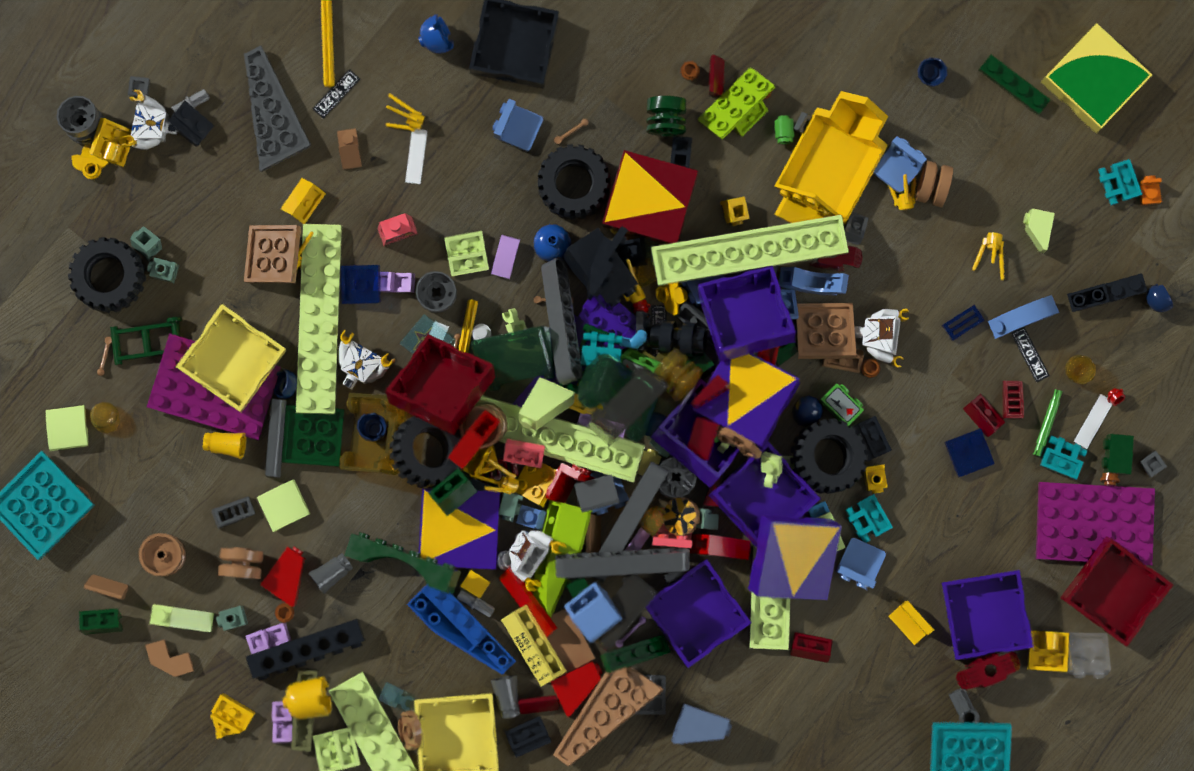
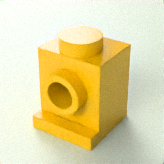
(739, 206)
(869, 474)

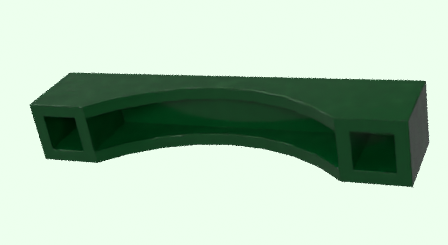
(437, 576)

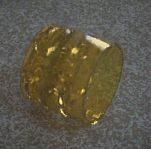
(679, 376)

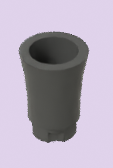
(331, 572)
(506, 695)

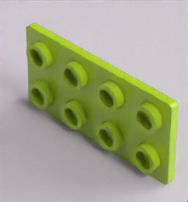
(739, 106)

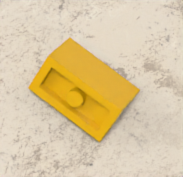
(303, 200)
(910, 622)

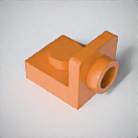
(1150, 190)

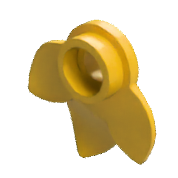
(86, 161)
(671, 296)

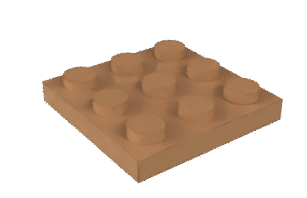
(272, 254)
(825, 331)

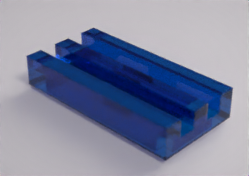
(949, 331)

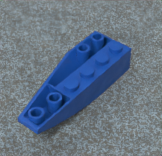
(454, 623)

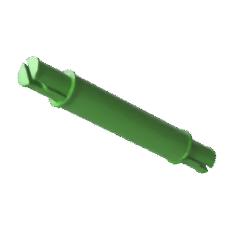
(1047, 423)

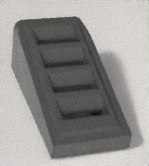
(215, 512)

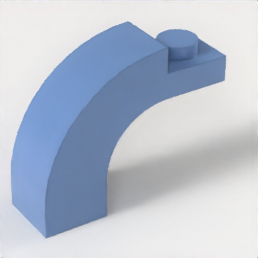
(813, 282)
(1023, 316)

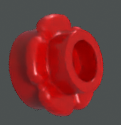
(641, 306)
(1115, 396)

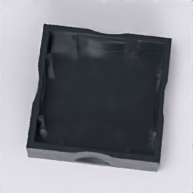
(514, 43)

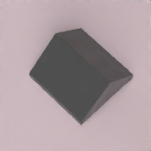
(596, 493)

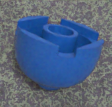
(435, 35)
(549, 251)

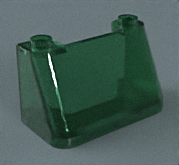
(517, 355)
(602, 381)

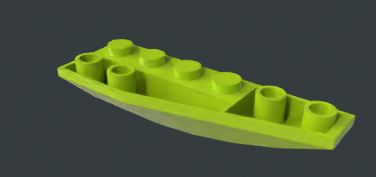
(566, 525)

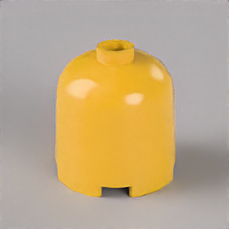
(308, 699)

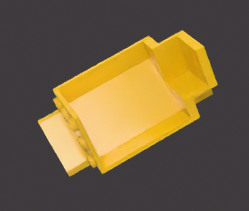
(832, 160)

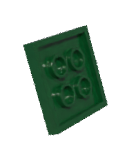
(313, 438)

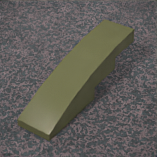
(303, 728)

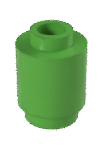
(784, 130)

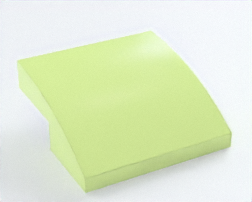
(466, 253)
(66, 428)
(283, 505)
(336, 750)

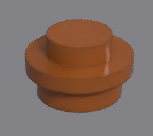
(690, 70)
(870, 368)
(1109, 479)
(284, 613)

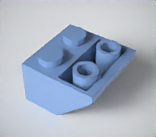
(593, 612)

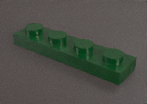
(1014, 84)
(635, 654)

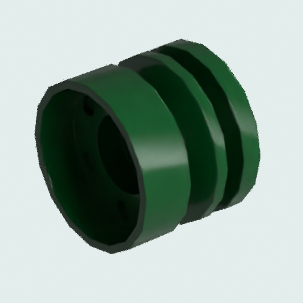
(666, 115)

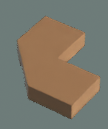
(746, 446)
(160, 658)

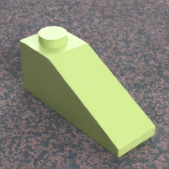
(181, 618)

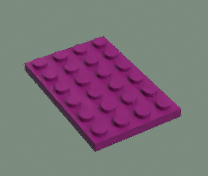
(185, 398)
(1079, 517)

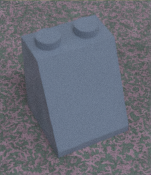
(699, 725)

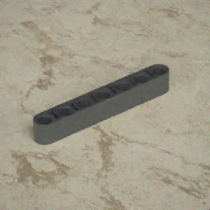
(561, 321)
(634, 510)
(622, 562)

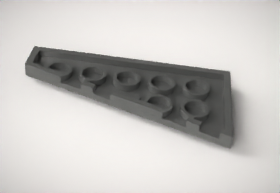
(274, 119)

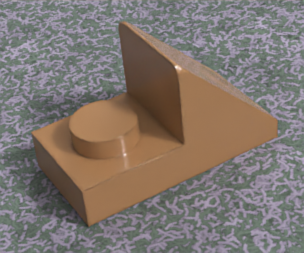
(349, 149)

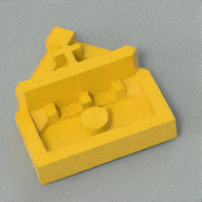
(479, 463)
(230, 716)

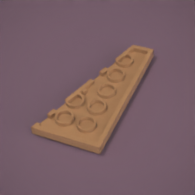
(609, 706)

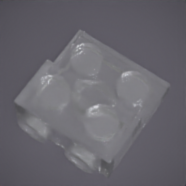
(1088, 655)

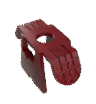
(853, 259)
(976, 677)

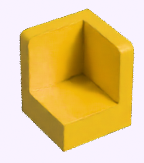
(475, 584)

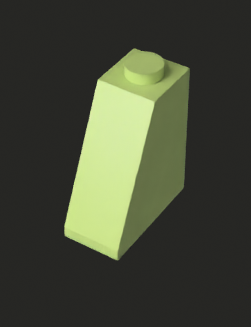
(544, 404)

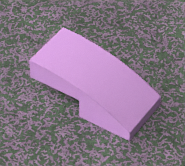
(505, 256)
(397, 282)
(268, 638)
(282, 724)

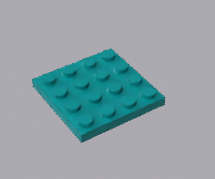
(42, 505)
(970, 746)

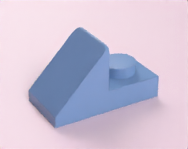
(790, 302)
(531, 517)

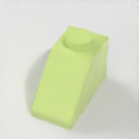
(1039, 227)

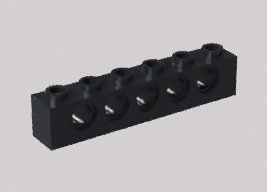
(257, 660)

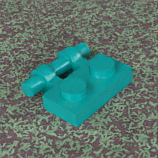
(1125, 179)
(591, 352)
(1062, 463)
(873, 514)

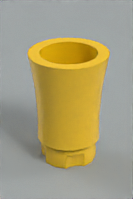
(225, 443)

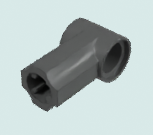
(963, 705)

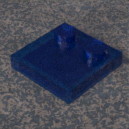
(360, 284)
(969, 453)

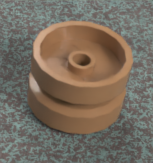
(934, 183)
(498, 432)
(150, 554)
(240, 563)

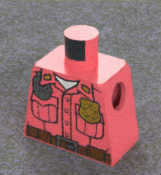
(396, 229)

